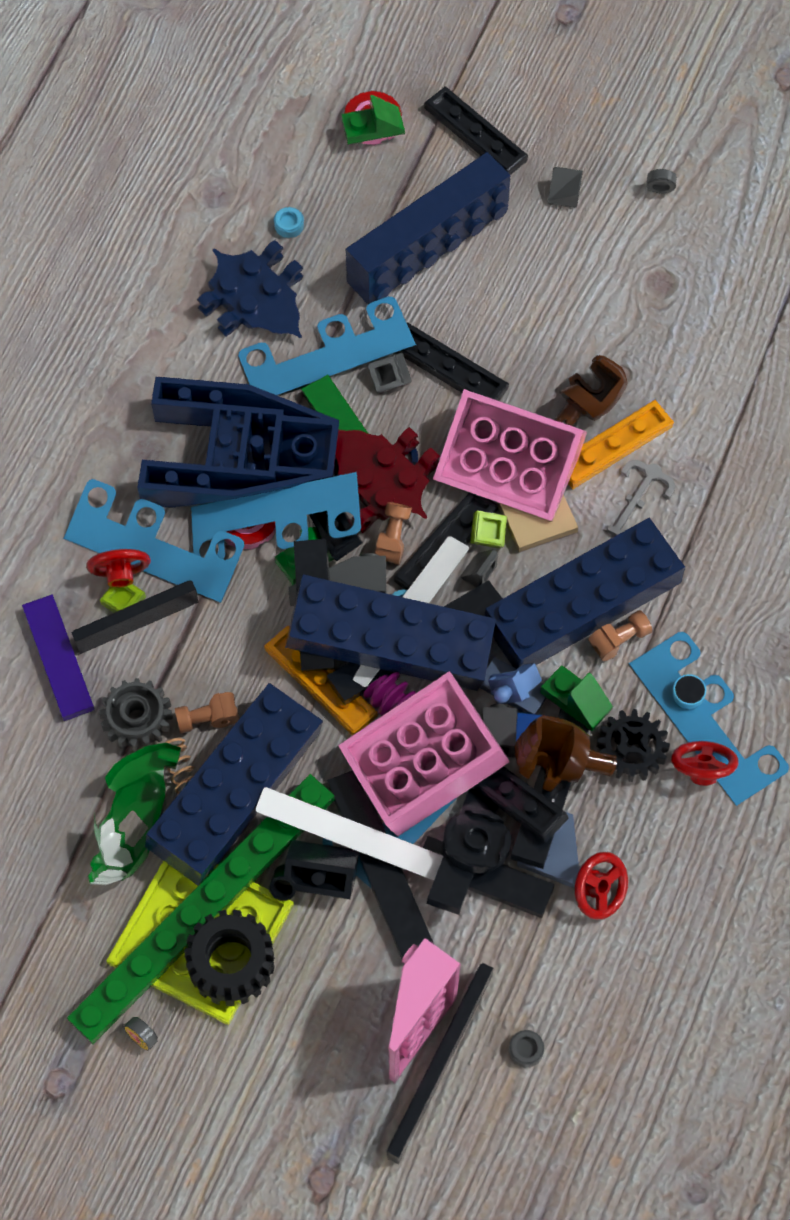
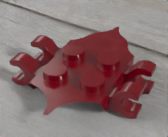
(384, 471)

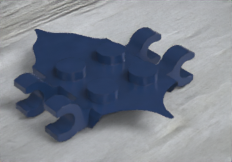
(254, 292)

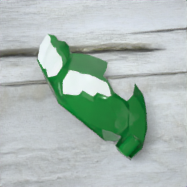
(138, 788)

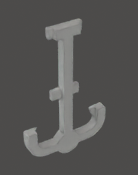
(652, 473)

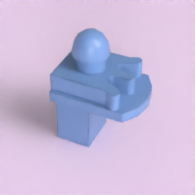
(514, 685)

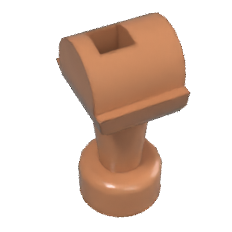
(390, 542)
(607, 640)
(220, 712)

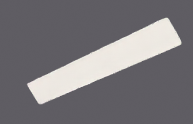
(425, 587)
(349, 833)

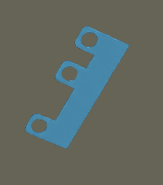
(336, 356)
(281, 506)
(94, 531)
(659, 673)

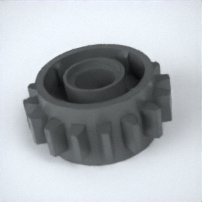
(134, 697)

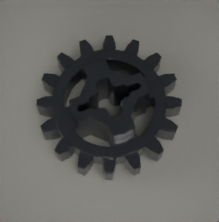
(631, 731)

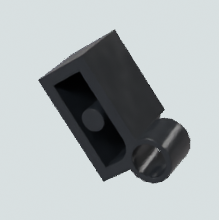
(316, 870)

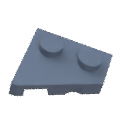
(562, 858)

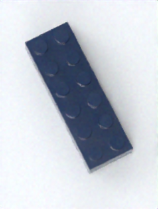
(428, 229)
(585, 594)
(390, 632)
(227, 787)

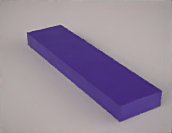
(58, 657)

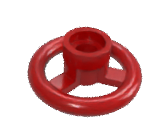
(117, 566)
(704, 768)
(598, 884)

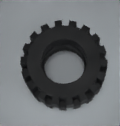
(224, 930)

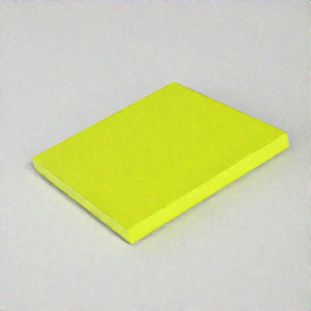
(161, 898)

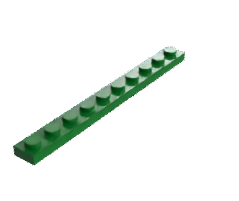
(169, 939)

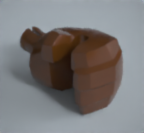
(593, 403)
(560, 750)

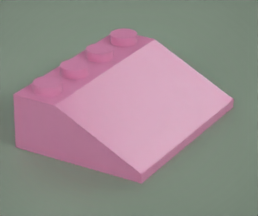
(509, 455)
(423, 754)
(424, 998)

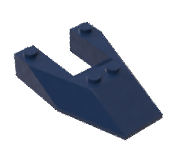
(253, 446)

